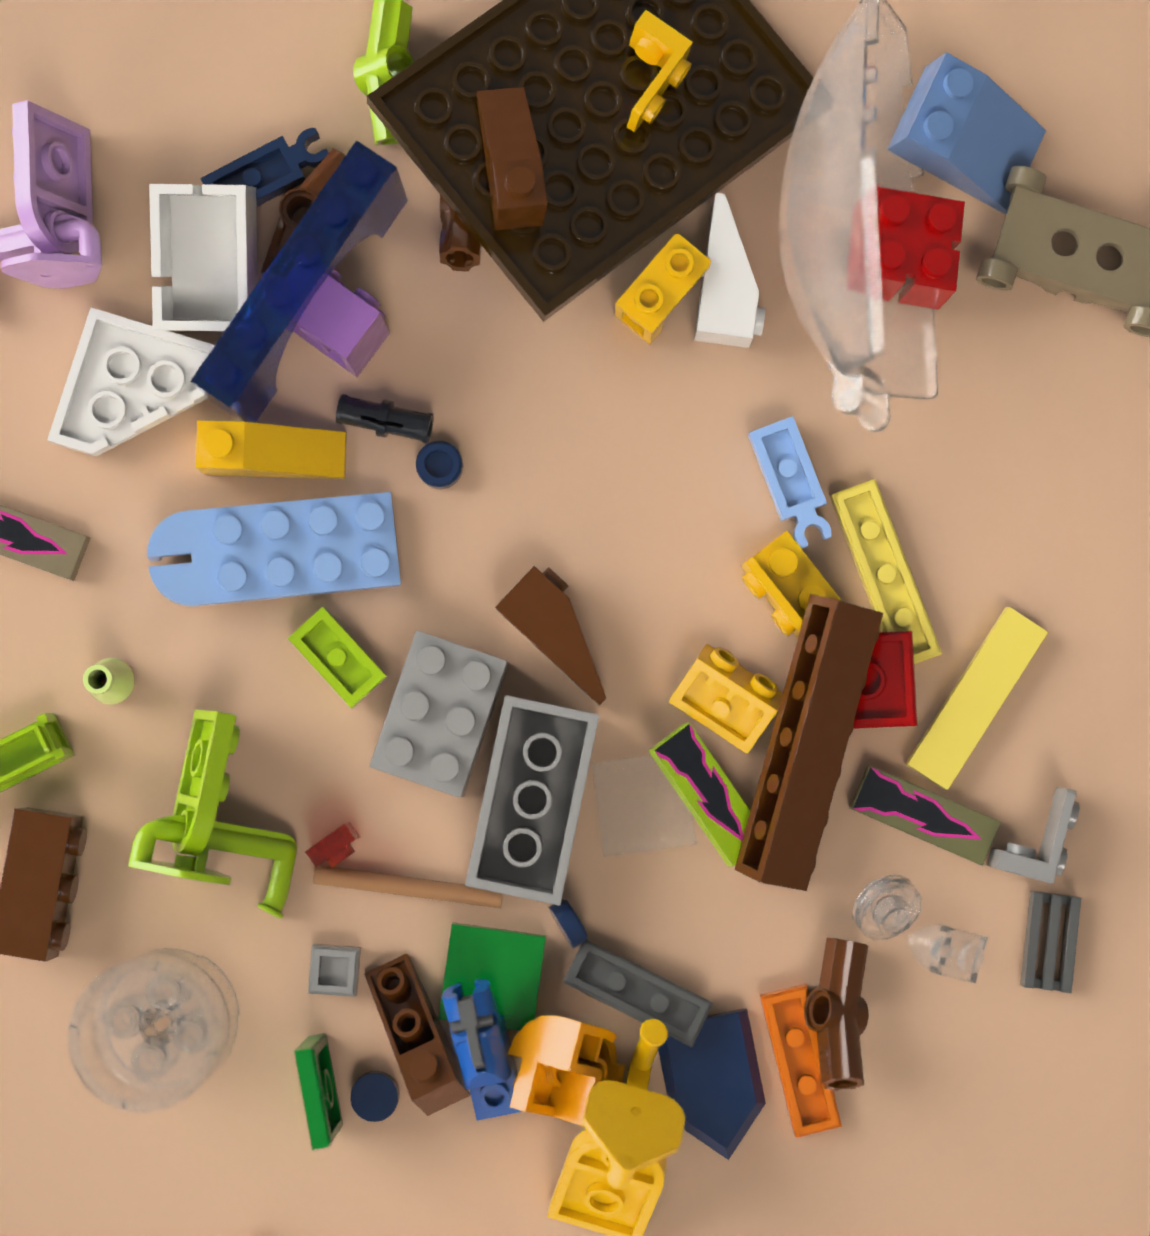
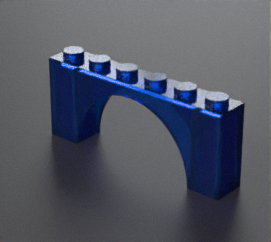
(354, 204)

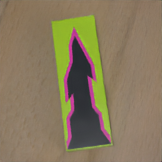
(704, 789)

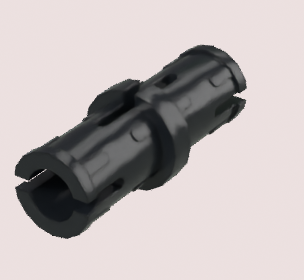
(384, 418)

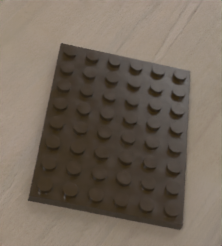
(581, 80)

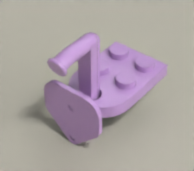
(51, 202)

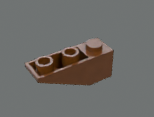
(416, 1036)

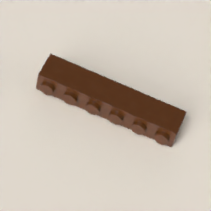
(808, 742)

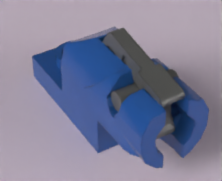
(482, 1048)

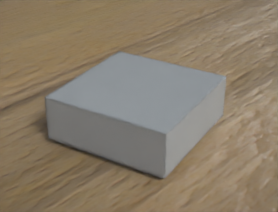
(334, 970)

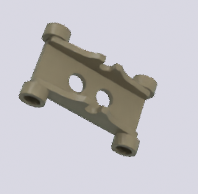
(1027, 251)

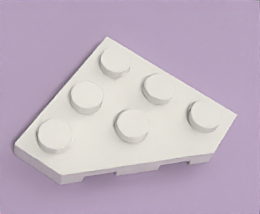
(125, 382)

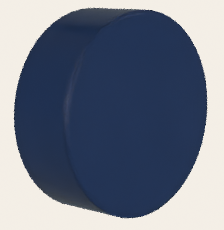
(439, 464)
(568, 923)
(375, 1096)

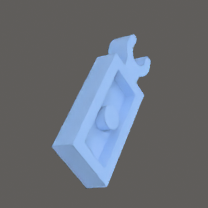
(790, 477)

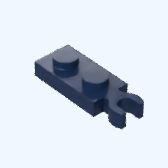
(271, 167)

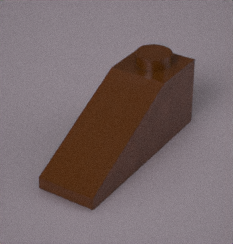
(512, 159)
(549, 622)

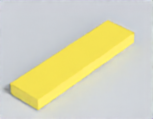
(884, 566)
(976, 698)

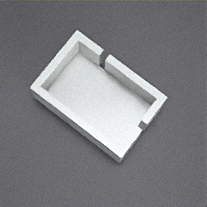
(206, 250)

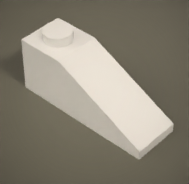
(728, 288)

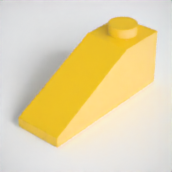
(269, 450)

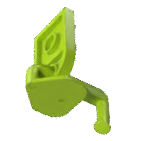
(193, 823)

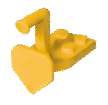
(621, 1159)

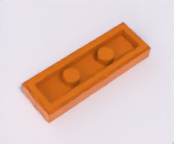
(797, 1061)

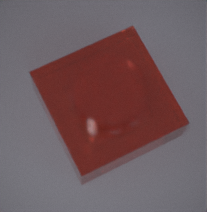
(334, 847)

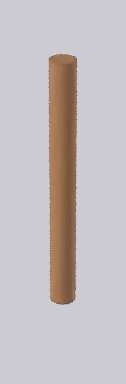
(405, 886)

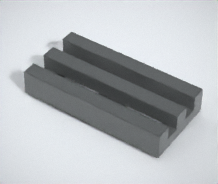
(1069, 942)

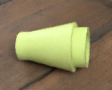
(119, 680)

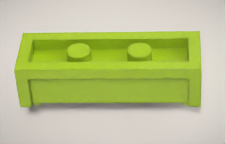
(32, 750)

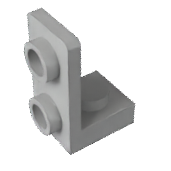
(1052, 854)

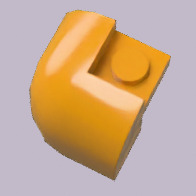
(561, 1066)

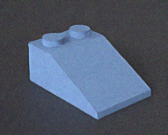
(966, 131)

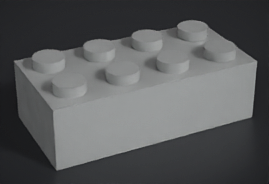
(532, 800)

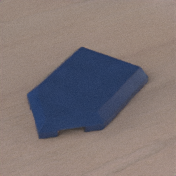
(716, 1080)

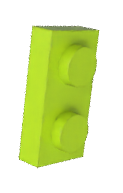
(337, 657)

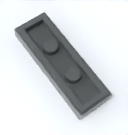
(637, 992)

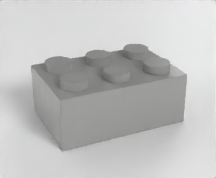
(439, 714)

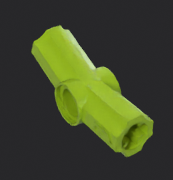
(385, 55)

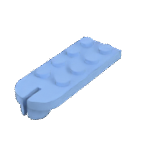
(277, 550)

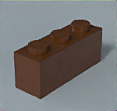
(39, 882)

